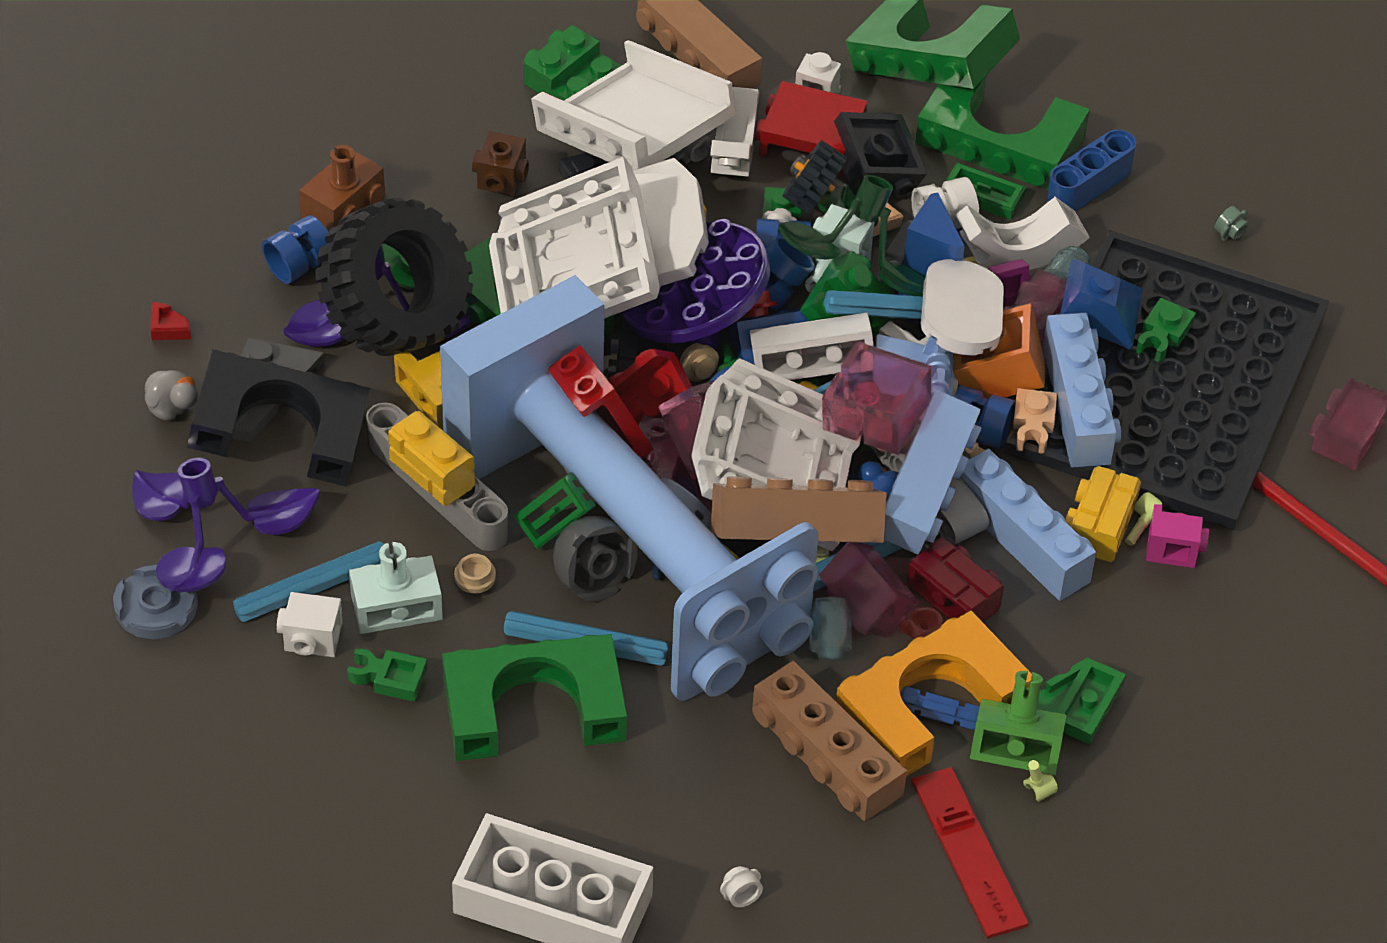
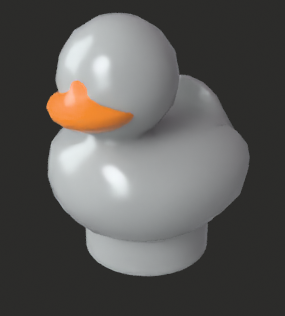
(169, 394)

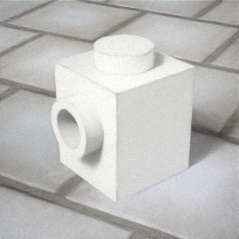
(311, 624)

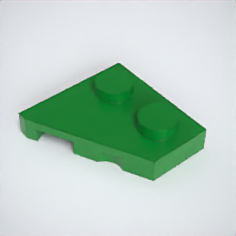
(1083, 696)

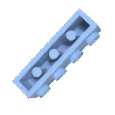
(1081, 395)
(928, 470)
(1030, 527)

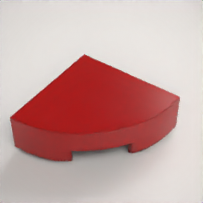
(168, 324)

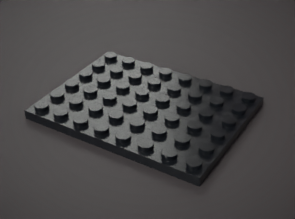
(1212, 406)

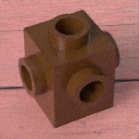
(501, 163)

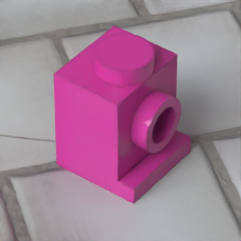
(1175, 538)

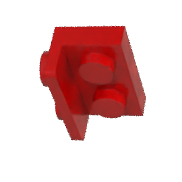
(650, 383)

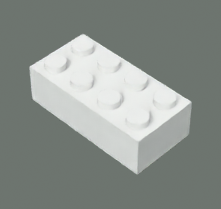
(550, 886)

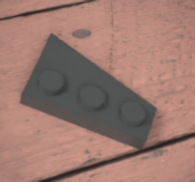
(292, 357)

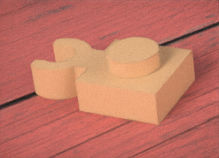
(1034, 417)

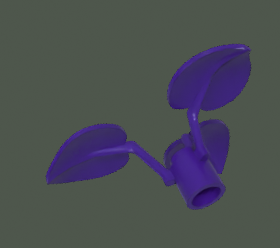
(312, 327)
(163, 495)

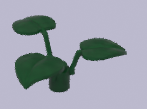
(867, 206)

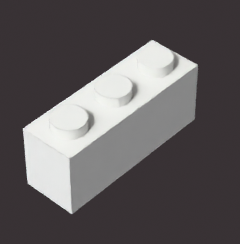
(809, 346)

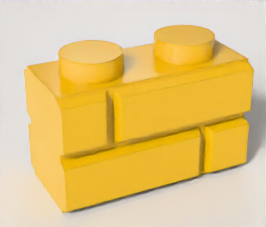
(431, 458)
(1104, 510)

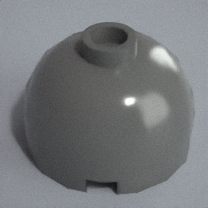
(594, 557)

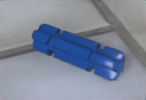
(940, 708)

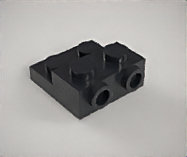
(879, 147)

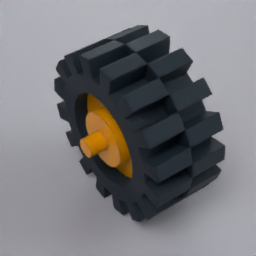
(814, 176)

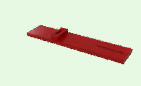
(969, 853)

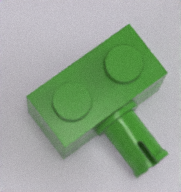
(1018, 730)

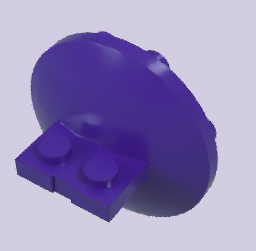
(723, 289)

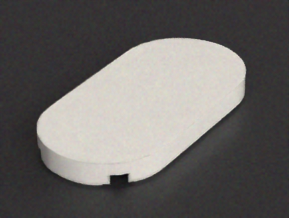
(962, 306)

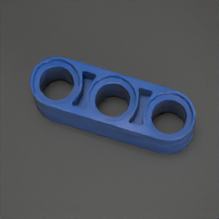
(1093, 169)

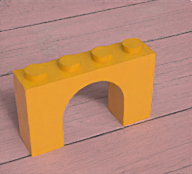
(956, 652)

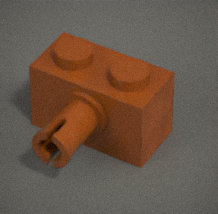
(342, 187)

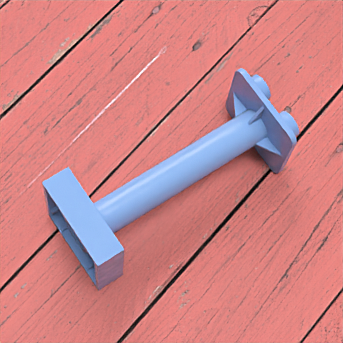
(507, 403)

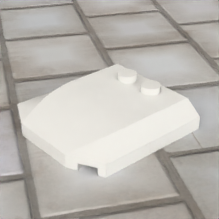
(673, 218)
(578, 228)
(766, 429)

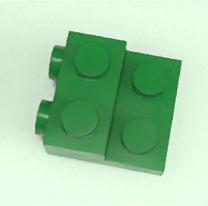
(566, 64)
(851, 274)

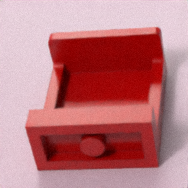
(803, 117)
(592, 391)

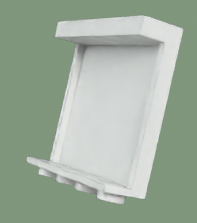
(639, 109)

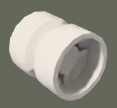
(954, 195)

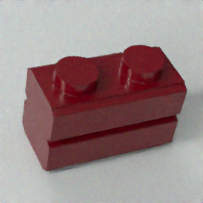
(955, 582)

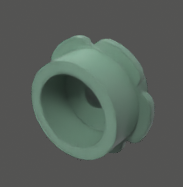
(1232, 223)

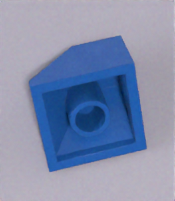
(1107, 300)

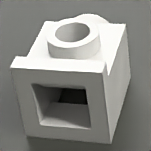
(819, 73)

